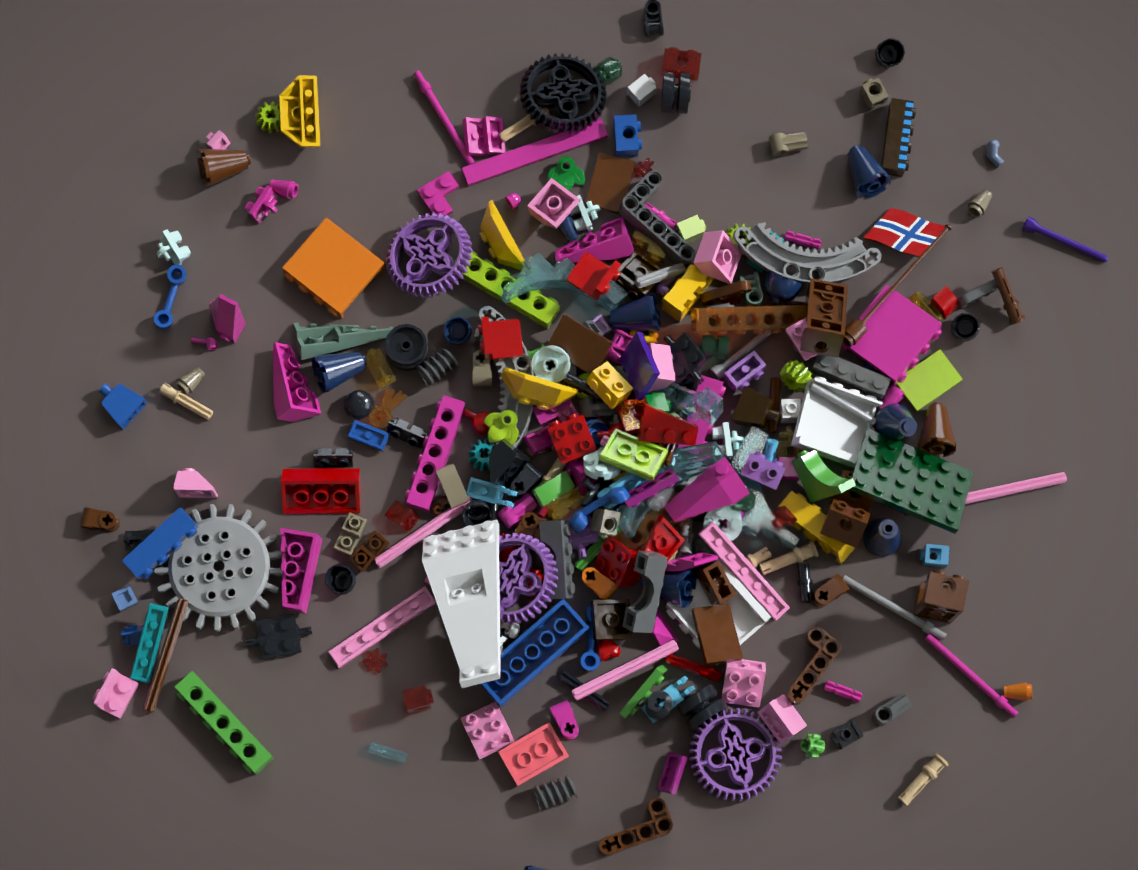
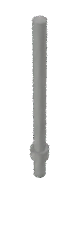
(927, 627)

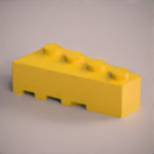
(685, 292)
(811, 521)

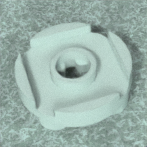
(550, 353)
(596, 468)
(734, 521)

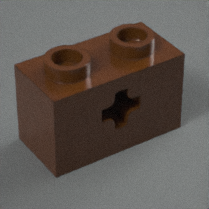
(715, 583)

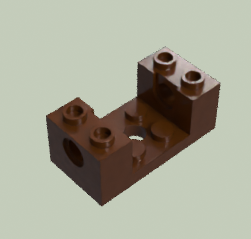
(825, 317)
(847, 516)
(940, 602)

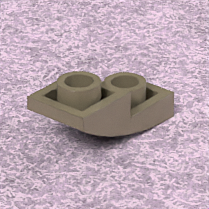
(452, 486)
(350, 535)

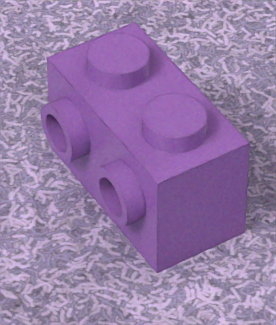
(744, 371)
(763, 470)

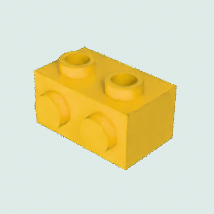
(609, 385)

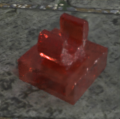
(783, 517)

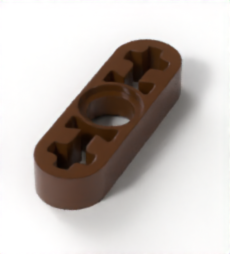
(725, 292)

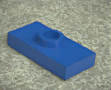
(368, 435)

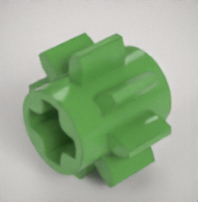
(812, 745)

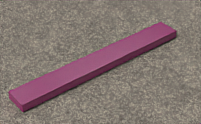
(533, 153)

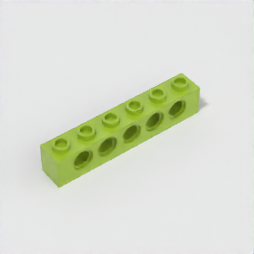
(494, 288)

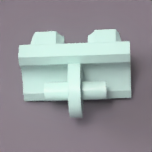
(584, 222)
(169, 249)
(723, 432)

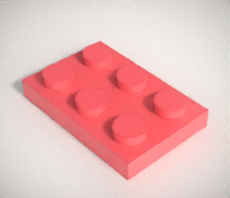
(533, 754)

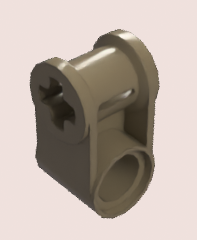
(481, 371)

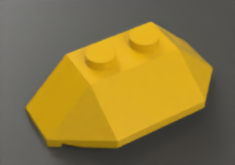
(300, 111)
(499, 239)
(536, 390)

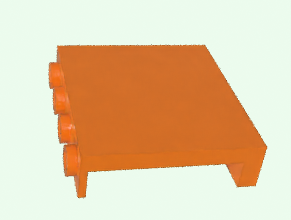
(332, 267)

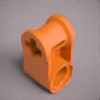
(601, 586)

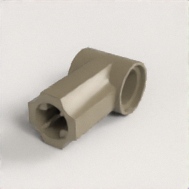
(782, 143)

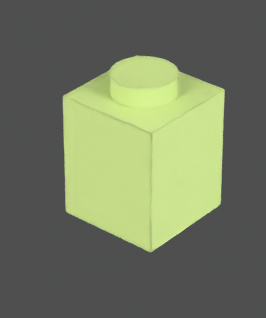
(691, 229)

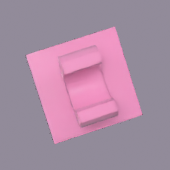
(217, 140)

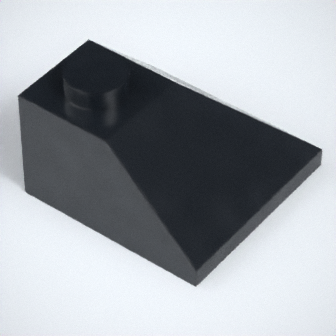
(506, 463)

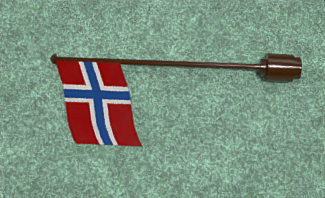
(905, 235)

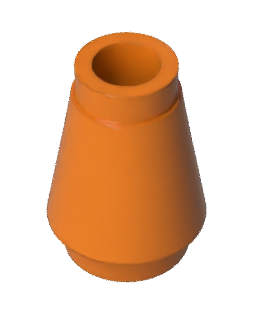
(1018, 691)

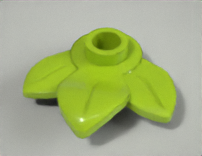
(500, 429)

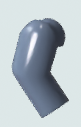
(992, 153)

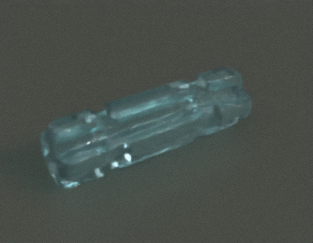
(388, 752)

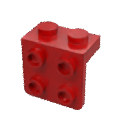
(593, 276)
(500, 338)
(571, 438)
(617, 562)

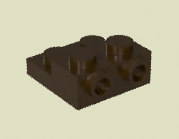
(633, 267)
(608, 619)

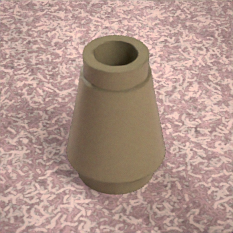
(979, 204)
(190, 380)

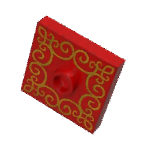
(630, 414)

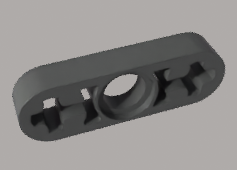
(978, 293)

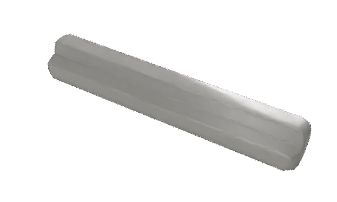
(660, 275)

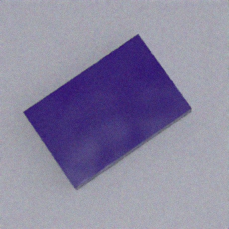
(639, 365)

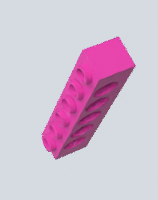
(424, 501)

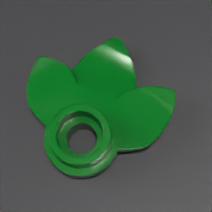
(569, 176)

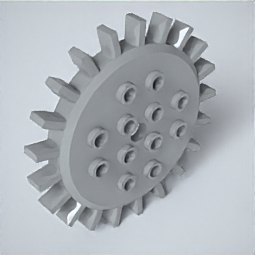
(247, 587)

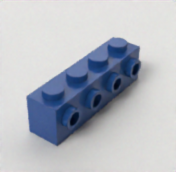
(160, 544)

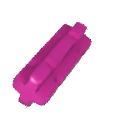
(802, 240)
(843, 691)

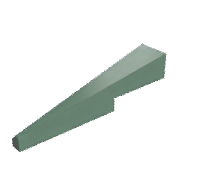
(335, 337)

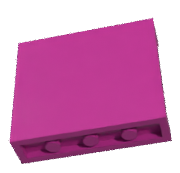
(895, 335)

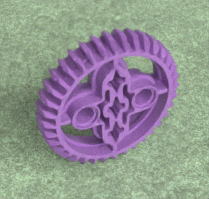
(424, 248)
(523, 576)
(737, 764)

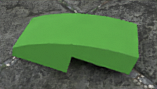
(553, 488)

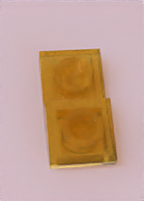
(653, 252)

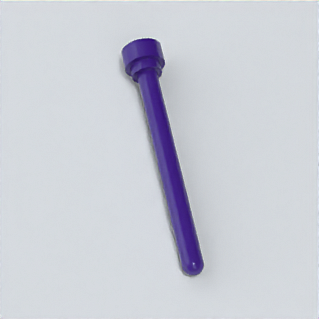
(1031, 225)

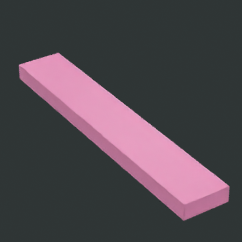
(743, 571)
(382, 627)

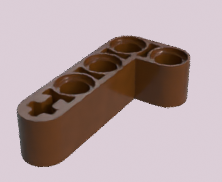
(811, 669)
(634, 831)

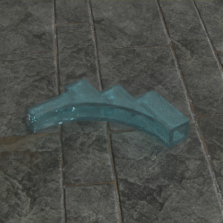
(540, 274)
(695, 404)
(686, 463)
(760, 516)

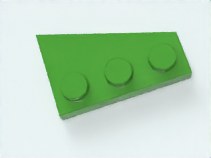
(644, 691)

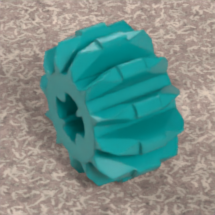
(476, 454)

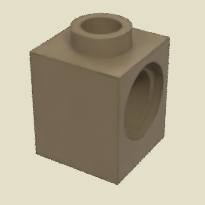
(874, 101)
(612, 520)

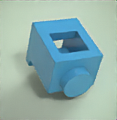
(941, 553)

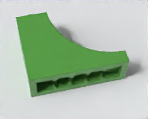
(818, 478)

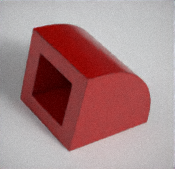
(945, 302)

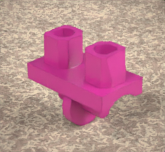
(264, 204)

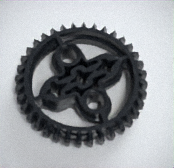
(563, 93)

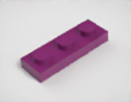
(650, 489)

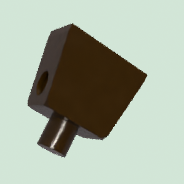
(755, 409)

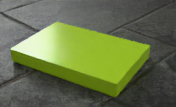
(929, 380)
(633, 455)

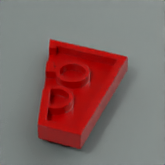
(664, 428)
(663, 539)

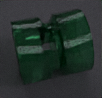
(715, 347)

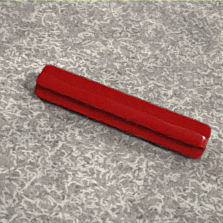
(693, 667)

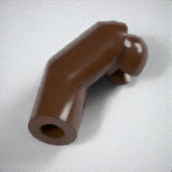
(439, 505)

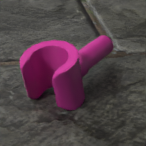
(211, 343)

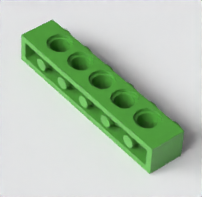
(193, 683)

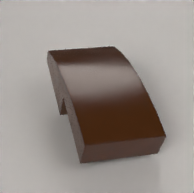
(371, 548)

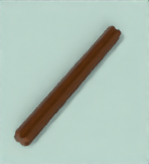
(165, 655)

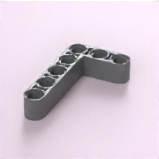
(653, 221)

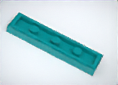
(149, 642)

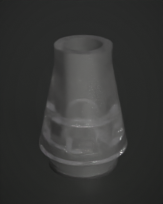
(660, 500)

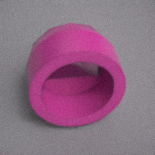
(513, 200)

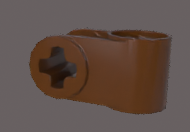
(96, 520)
(527, 530)
(831, 589)

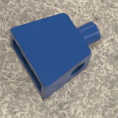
(122, 403)

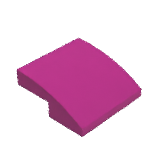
(482, 136)
(690, 561)

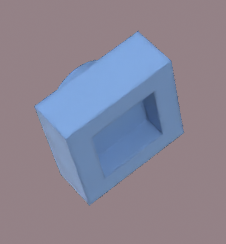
(125, 598)

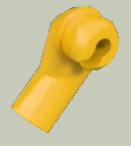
(651, 338)

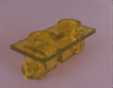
(922, 302)
(379, 368)
(559, 507)

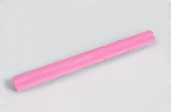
(1016, 487)
(419, 535)
(624, 670)

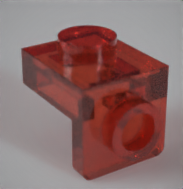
(402, 515)

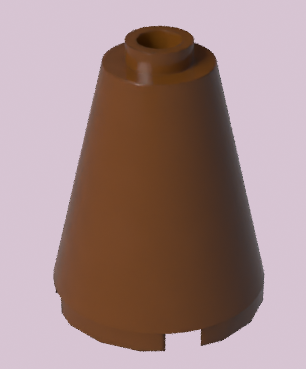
(220, 164)
(937, 432)

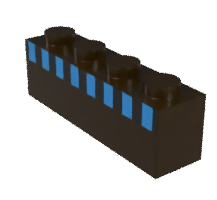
(897, 137)

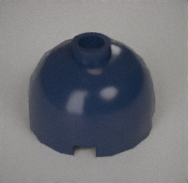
(781, 288)

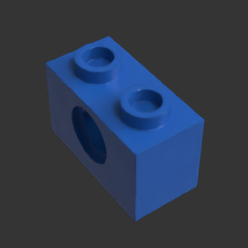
(623, 146)

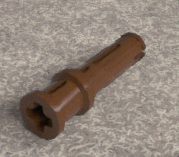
(1010, 303)

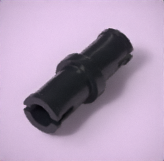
(580, 384)
(805, 582)

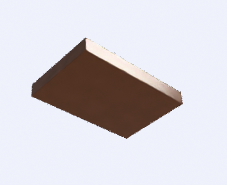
(610, 182)
(581, 343)
(717, 634)

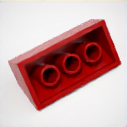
(321, 490)

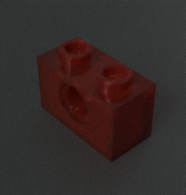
(692, 60)
(418, 699)

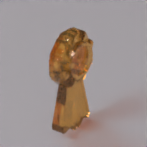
(381, 415)

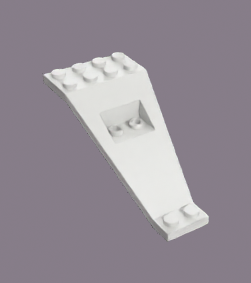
(466, 588)

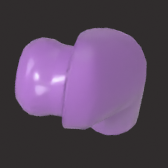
(662, 286)

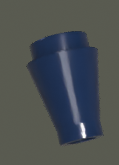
(568, 229)

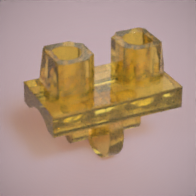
(781, 450)

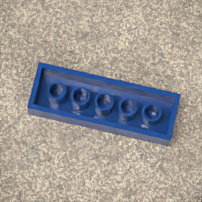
(536, 651)

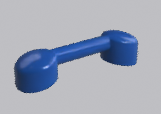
(163, 319)
(580, 520)
(589, 661)

